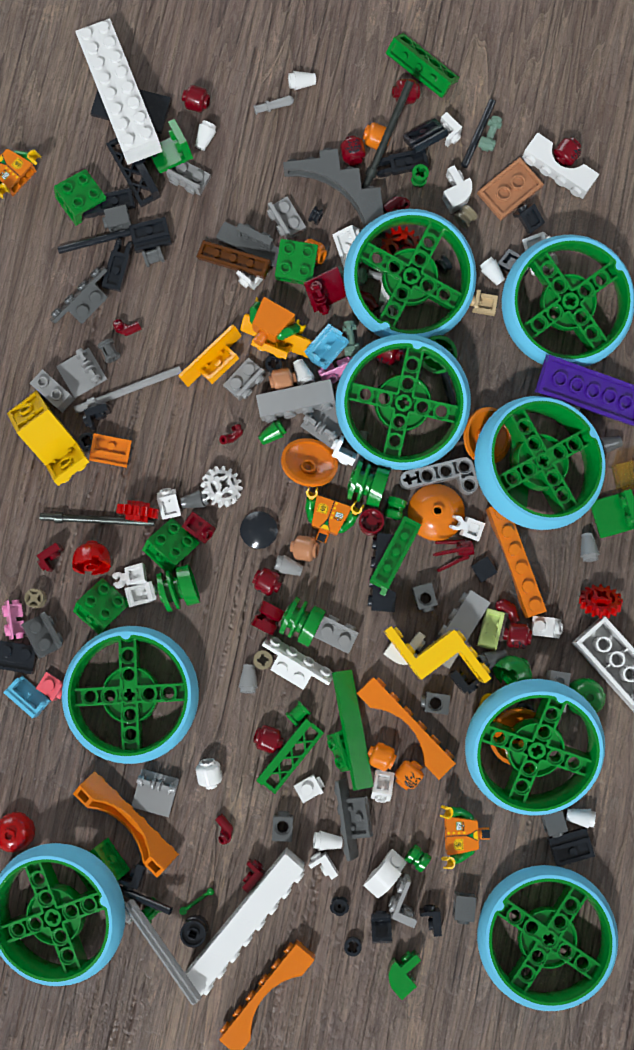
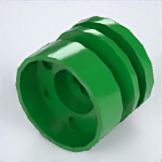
(368, 484)
(178, 588)
(302, 621)

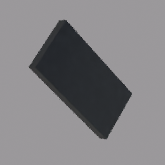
(156, 106)

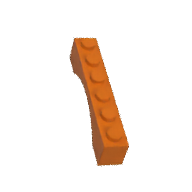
(522, 575)
(434, 758)
(101, 796)
(292, 964)

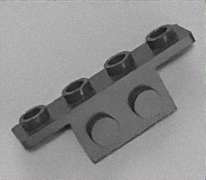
(249, 240)
(84, 301)
(354, 818)

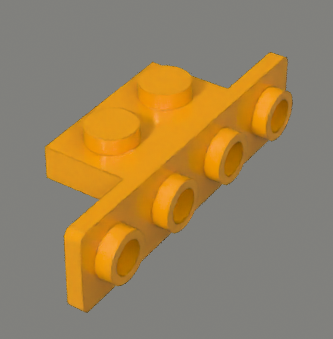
(282, 348)
(214, 360)

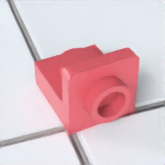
(51, 686)

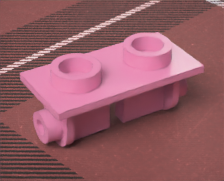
(332, 372)
(11, 612)

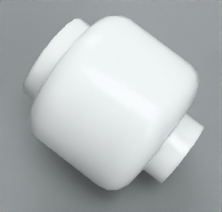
(209, 773)

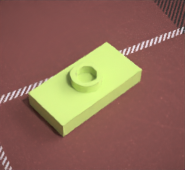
(490, 629)

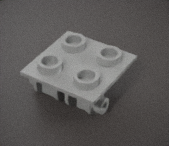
(81, 372)
(323, 425)
(155, 792)

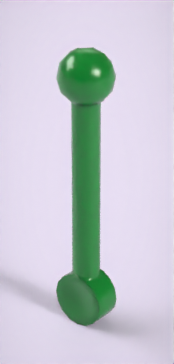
(183, 910)

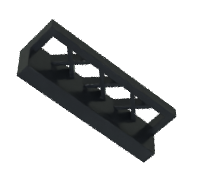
(141, 170)

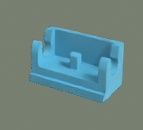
(326, 346)
(27, 696)

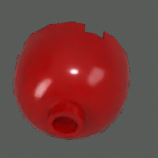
(91, 557)
(16, 832)

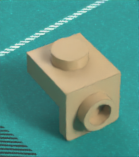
(484, 303)

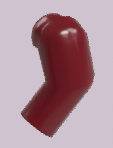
(397, 203)
(370, 300)
(125, 329)
(232, 437)
(508, 607)
(226, 829)

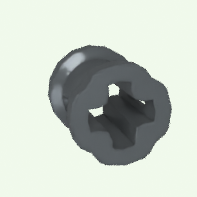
(153, 256)
(109, 350)

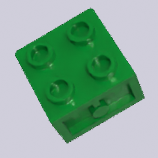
(174, 150)
(78, 195)
(295, 261)
(614, 514)
(170, 545)
(100, 606)
(111, 858)

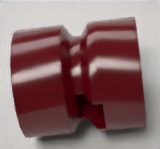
(371, 522)
(267, 617)

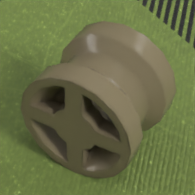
(465, 216)
(31, 598)
(266, 659)

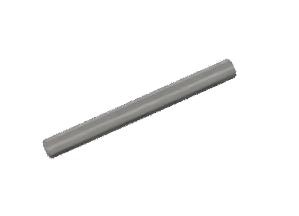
(162, 952)

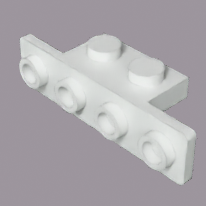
(294, 665)

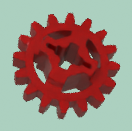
(394, 244)
(137, 511)
(600, 601)

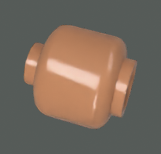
(282, 379)
(304, 548)

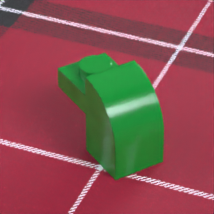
(398, 974)

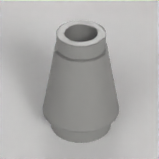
(589, 549)
(287, 566)
(248, 680)

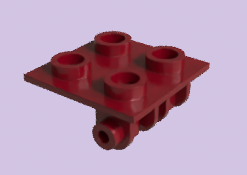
(325, 290)

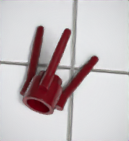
(463, 549)

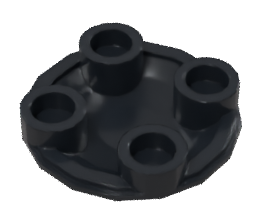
(258, 530)

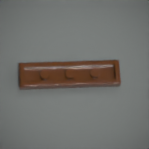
(234, 259)

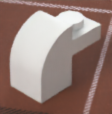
(459, 192)
(393, 654)
(385, 874)

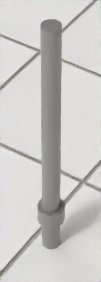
(91, 402)

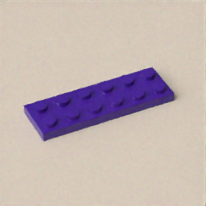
(587, 389)

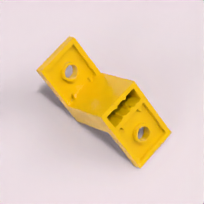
(47, 438)
(438, 653)

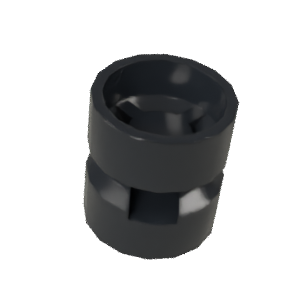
(194, 931)

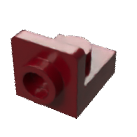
(199, 527)
(50, 553)
(252, 878)

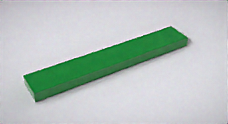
(352, 730)

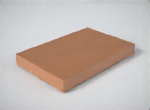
(510, 189)

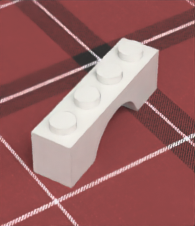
(577, 180)

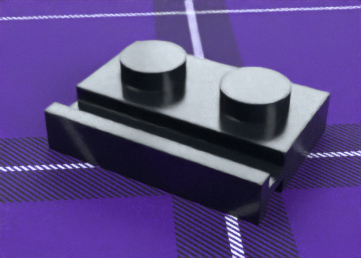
(425, 135)
(150, 234)
(17, 657)
(571, 847)

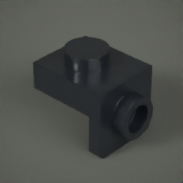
(381, 927)

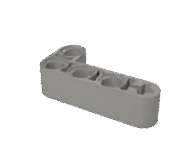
(437, 477)

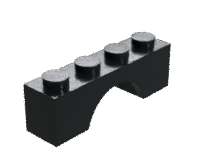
(376, 600)

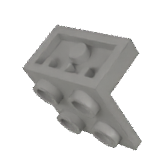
(398, 910)

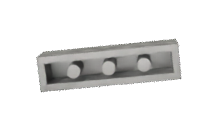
(296, 400)
(465, 618)

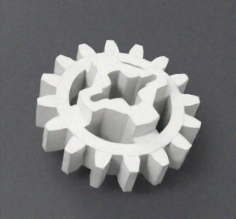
(213, 486)

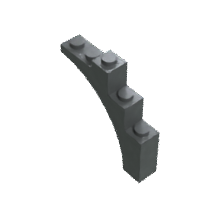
(347, 181)

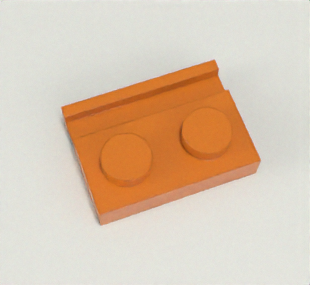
(110, 450)

